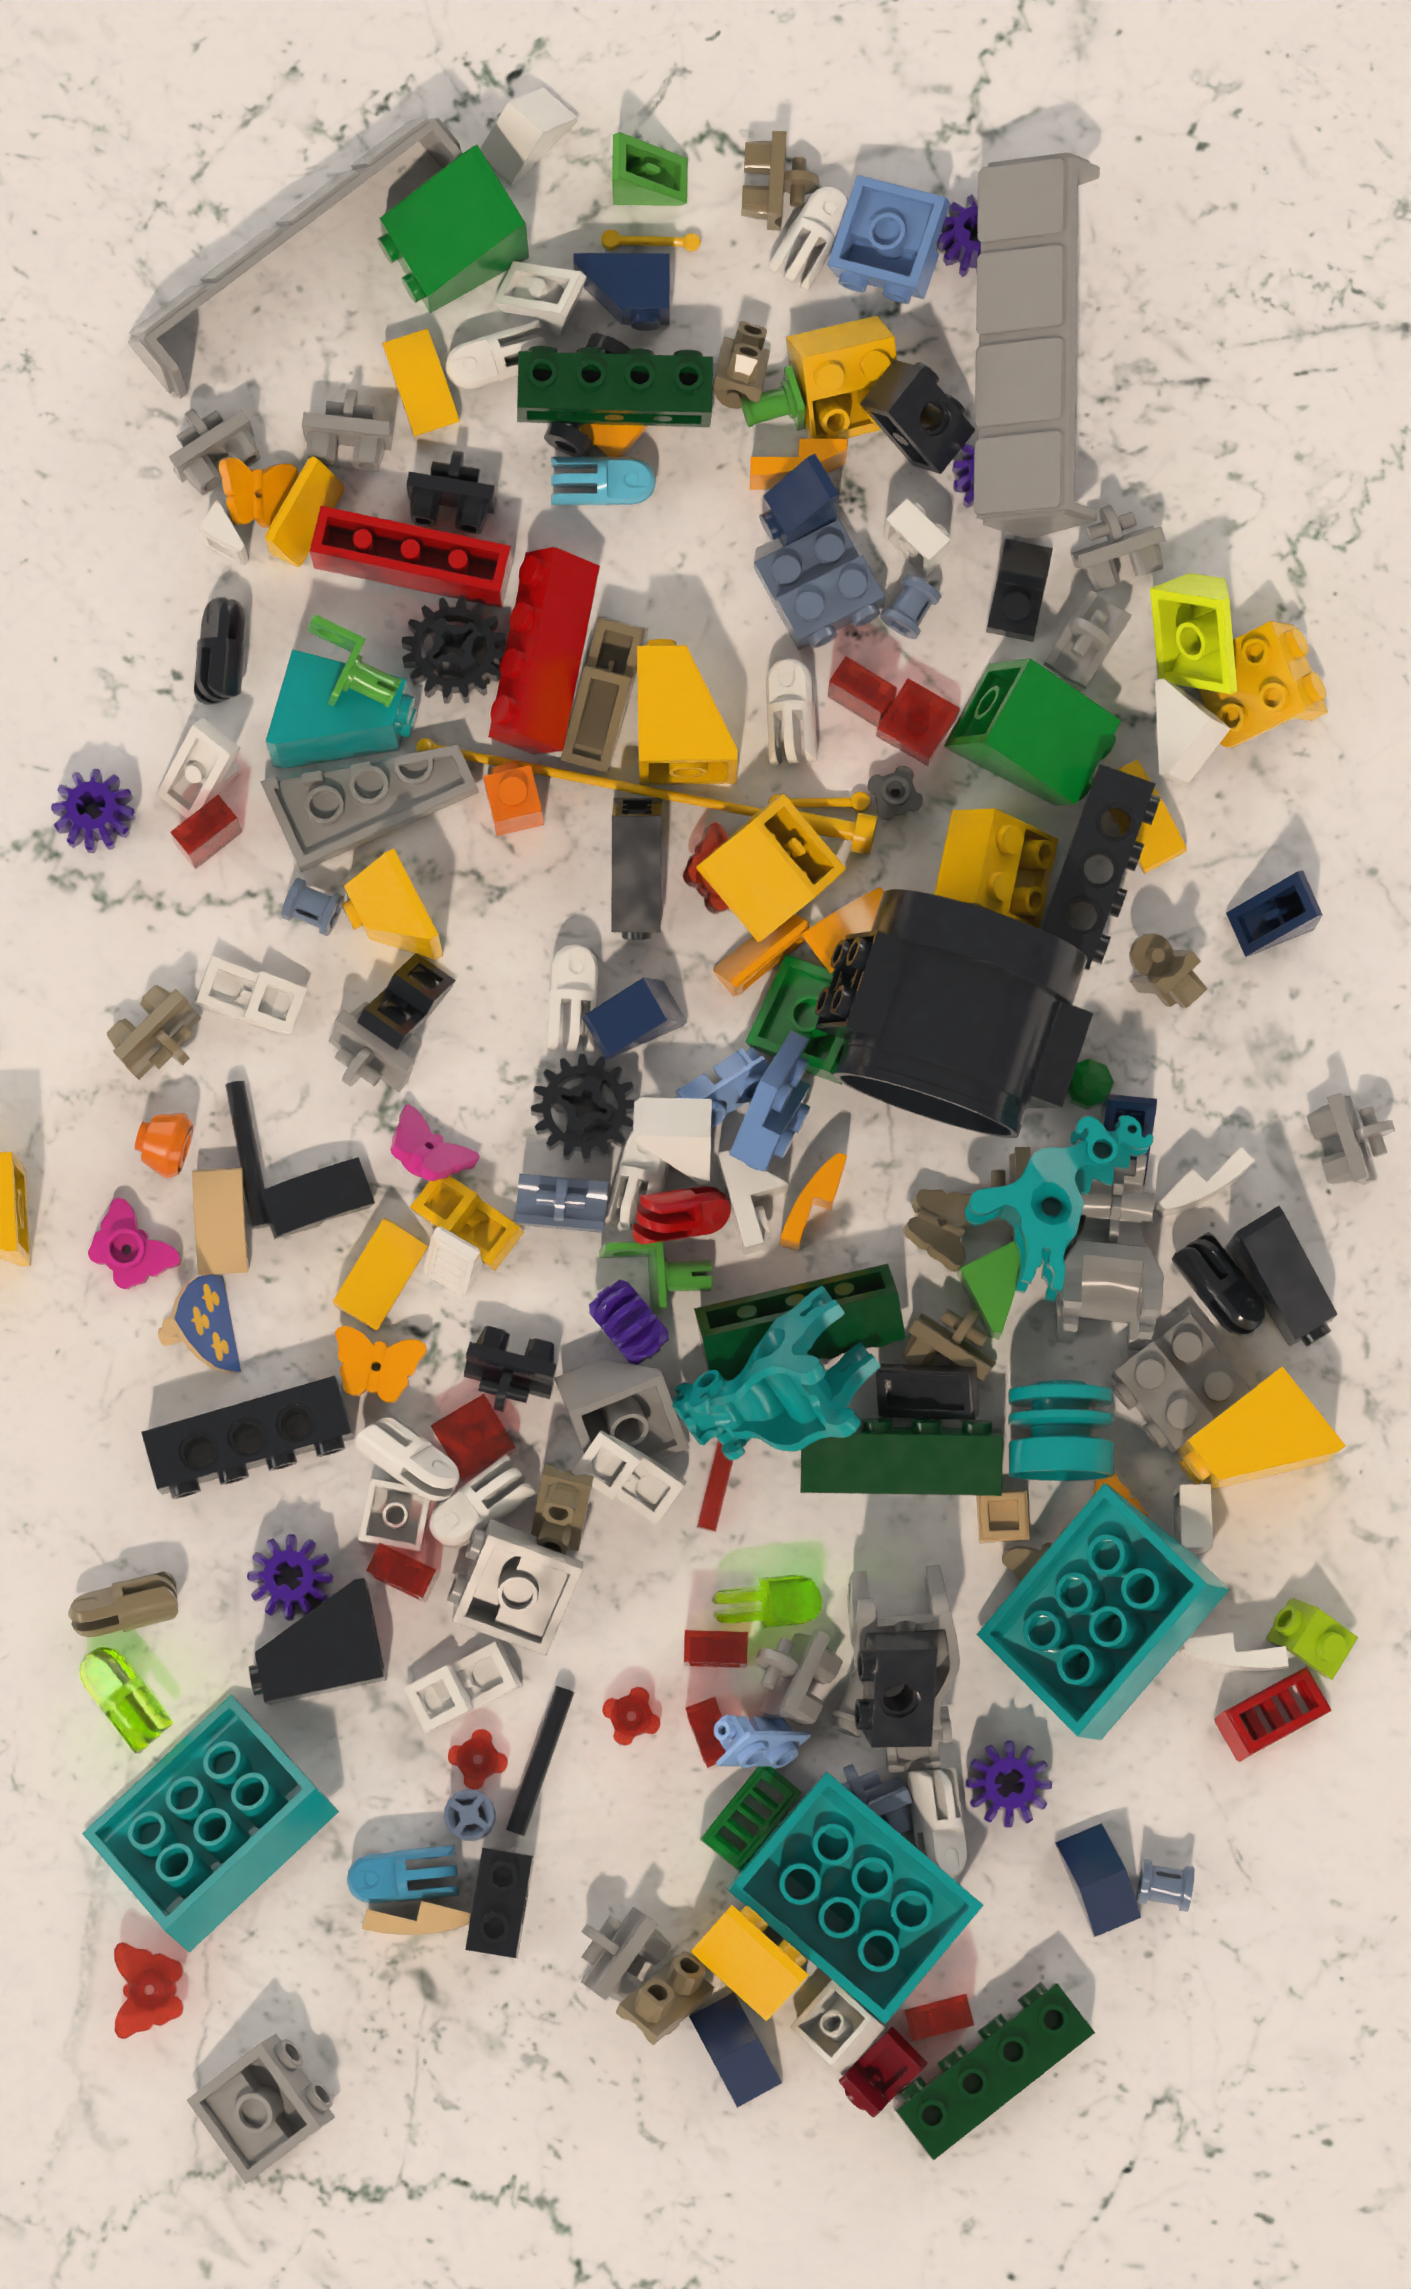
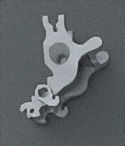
(1109, 1264)
(941, 1630)

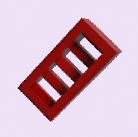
(1237, 1735)

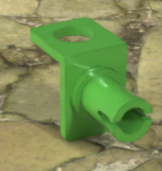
(777, 403)
(356, 673)
(663, 1275)

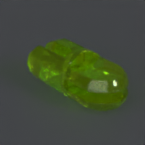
(783, 1602)
(124, 1697)

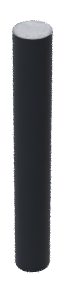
(247, 1151)
(540, 1760)

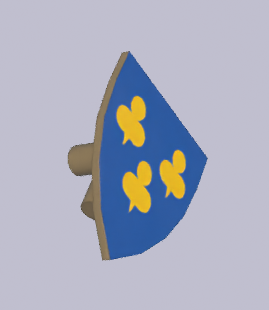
(203, 1323)

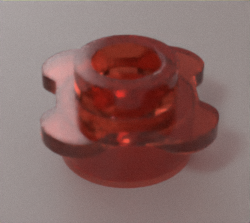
(627, 1730)
(474, 1773)

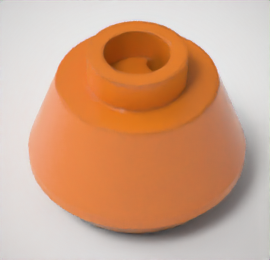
(165, 1143)

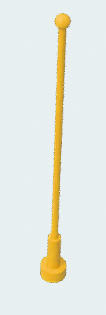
(859, 832)

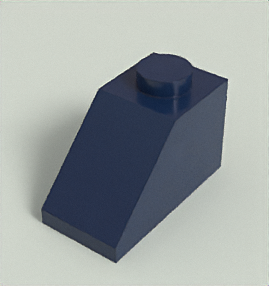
(629, 286)
(800, 503)

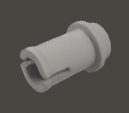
(845, 1716)

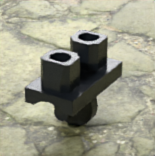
(452, 487)
(509, 1373)

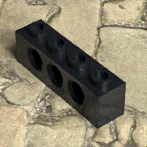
(1109, 791)
(170, 1444)

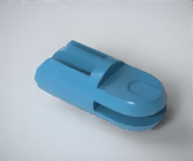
(385, 1877)

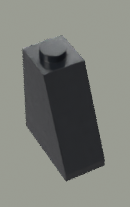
(636, 867)
(1283, 1277)
(323, 1651)

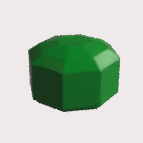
(1090, 1084)

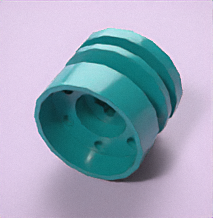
(1061, 1432)

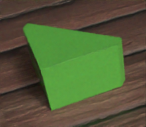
(647, 174)
(992, 1285)

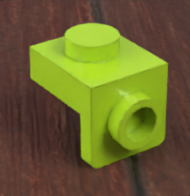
(1312, 1637)

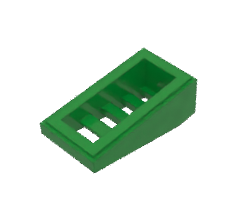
(723, 1847)

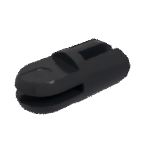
(220, 652)
(1220, 1285)

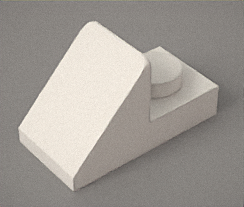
(541, 293)
(199, 769)
(742, 1188)

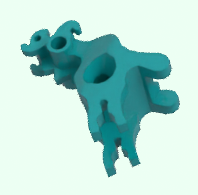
(1047, 1197)
(782, 1389)

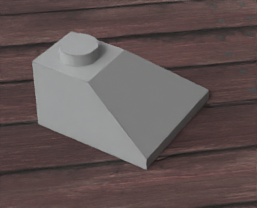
(624, 1403)

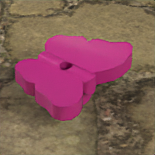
(426, 1153)
(146, 1256)

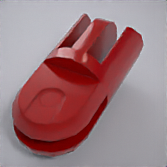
(680, 1214)

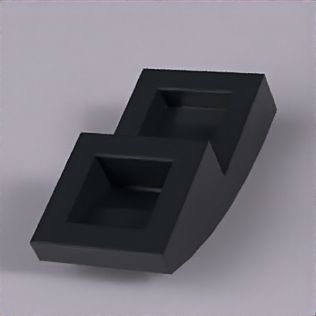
(406, 1001)
(316, 1197)

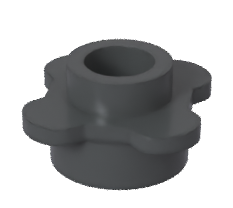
(892, 806)

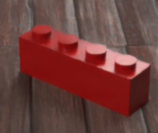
(411, 556)
(543, 651)

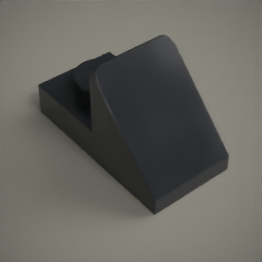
(1019, 590)

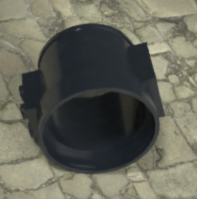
(955, 1012)

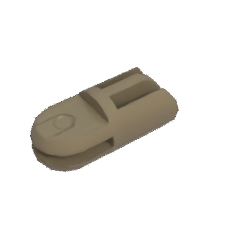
(125, 1605)

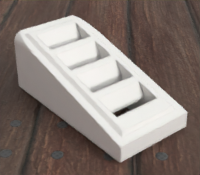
(452, 1262)

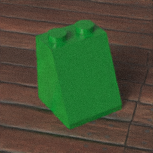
(454, 232)
(1034, 731)

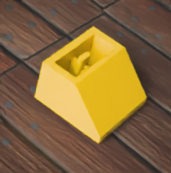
(837, 371)
(997, 864)
(771, 867)
(750, 1961)

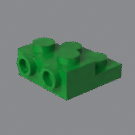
(792, 1007)

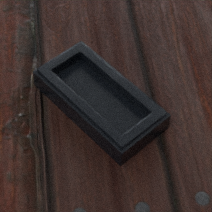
(927, 1391)

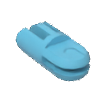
(617, 480)

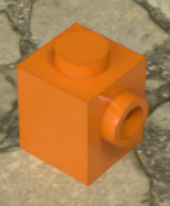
(513, 798)

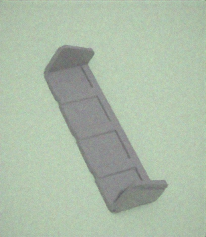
(429, 132)
(1028, 344)

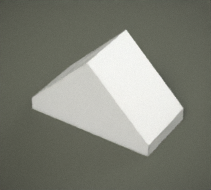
(526, 133)
(1184, 732)
(677, 1133)

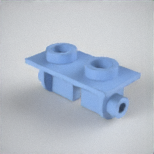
(738, 1083)
(757, 1741)

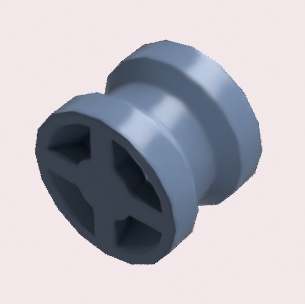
(463, 1811)

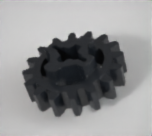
(439, 663)
(563, 1099)

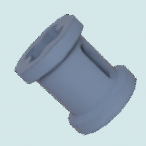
(910, 606)
(312, 906)
(1165, 1885)

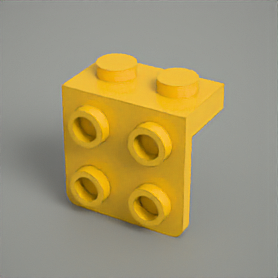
(1271, 684)

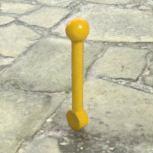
(612, 240)
(858, 802)

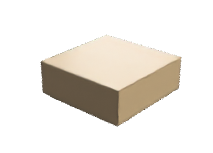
(1003, 1517)

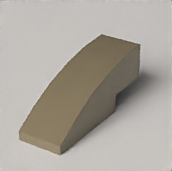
(603, 694)

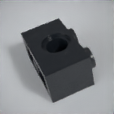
(918, 415)
(908, 1716)
(499, 1903)

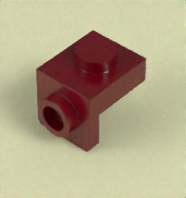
(882, 2072)

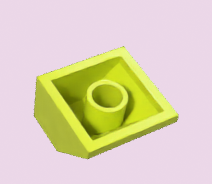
(1194, 633)

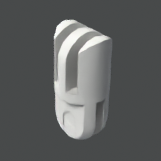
(818, 227)
(483, 359)
(790, 700)
(573, 985)
(637, 1174)
(409, 1458)
(485, 1497)
(938, 1818)

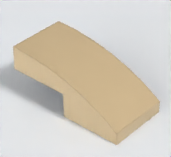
(220, 1221)
(430, 1920)

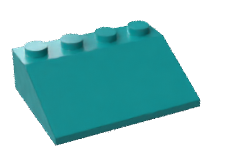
(1102, 1613)
(209, 1823)
(854, 1897)

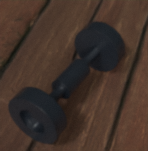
(569, 438)

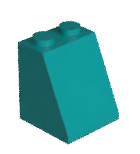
(313, 732)

